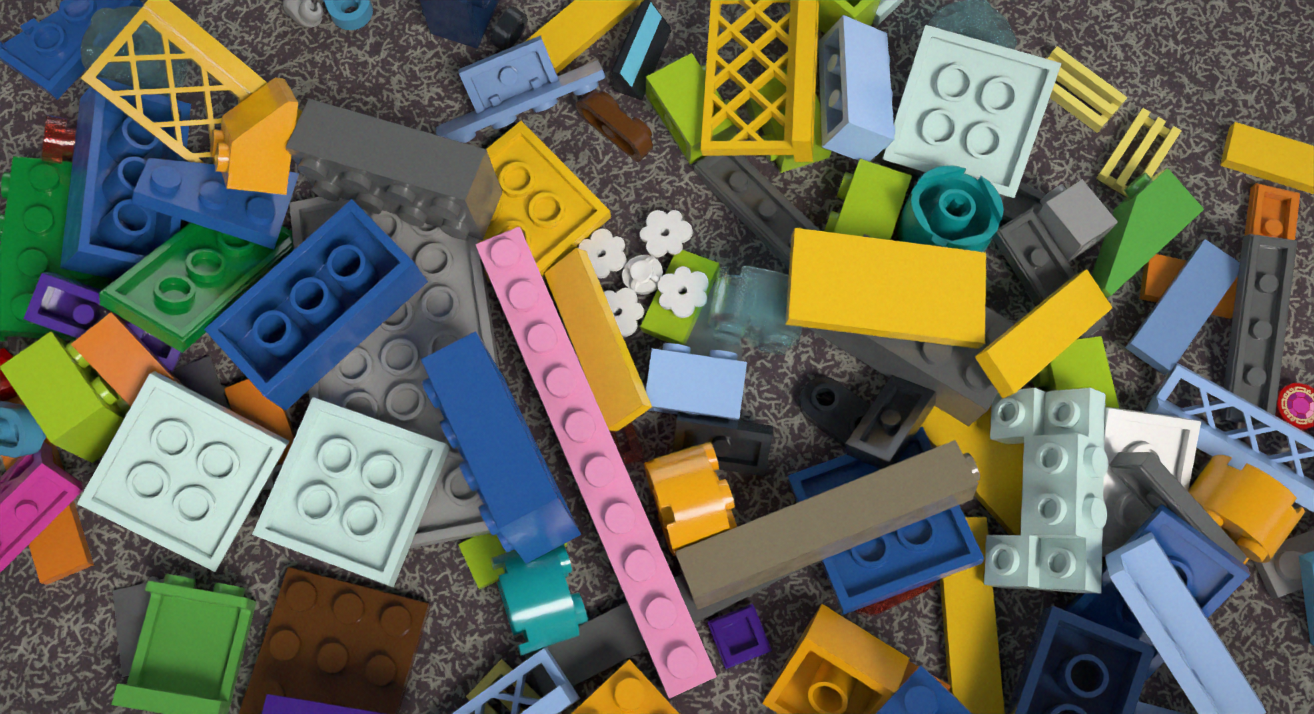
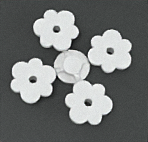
(644, 272)

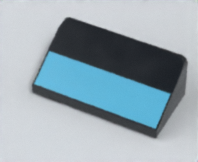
(640, 51)

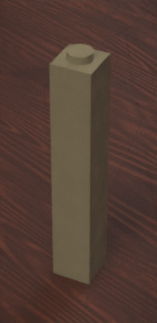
(828, 523)

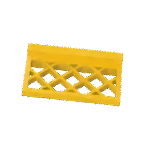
(195, 45)
(799, 81)

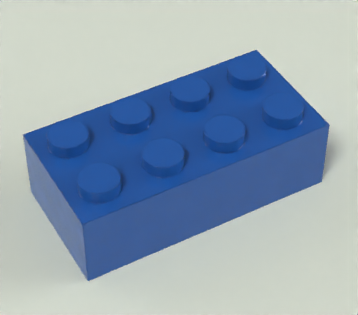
(102, 226)
(316, 305)
(497, 450)

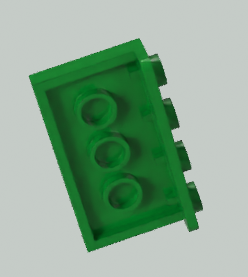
(33, 240)

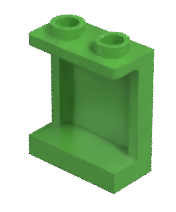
(188, 649)

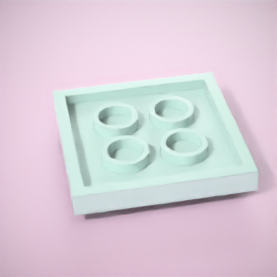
(971, 108)
(183, 471)
(352, 491)

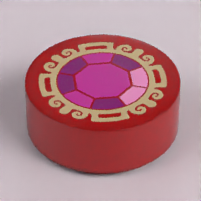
(1296, 405)

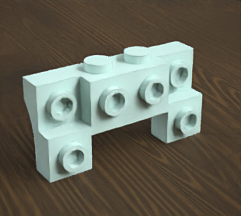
(1060, 491)

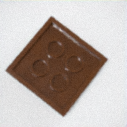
(337, 645)

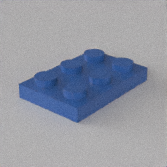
(1202, 564)

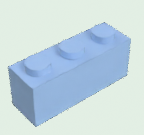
(855, 90)

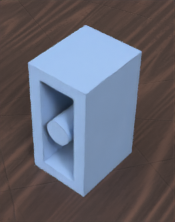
(695, 382)

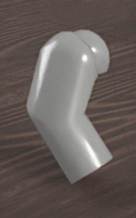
(304, 12)

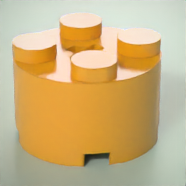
(690, 496)
(1247, 506)

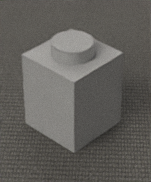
(1075, 218)

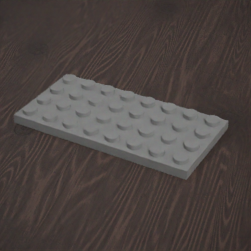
(386, 368)

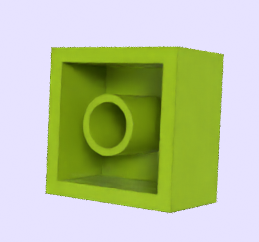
(66, 396)

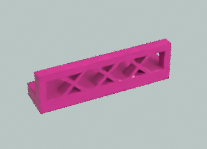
(30, 499)

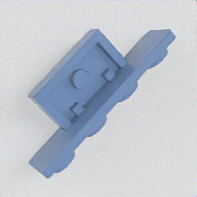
(512, 84)

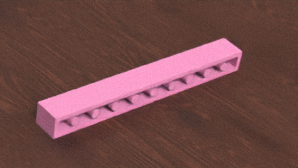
(596, 465)

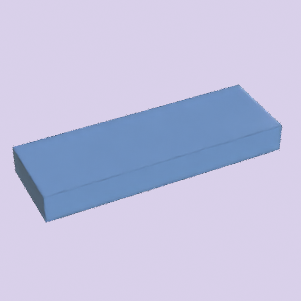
(1184, 307)

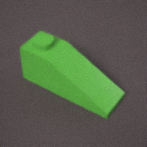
(1146, 222)

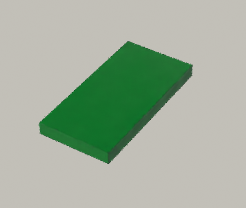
(191, 282)

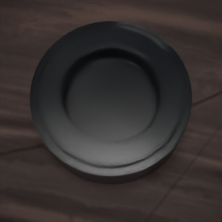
(509, 28)

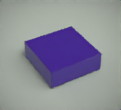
(739, 636)

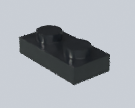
(891, 423)
(737, 444)

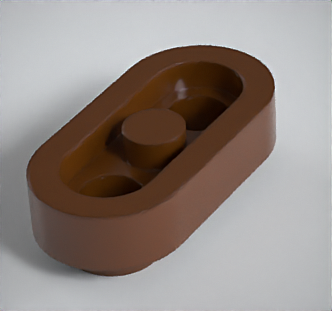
(605, 116)

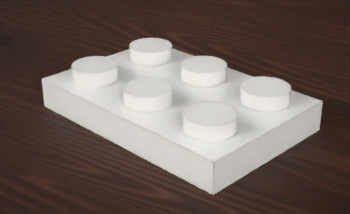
(1168, 438)

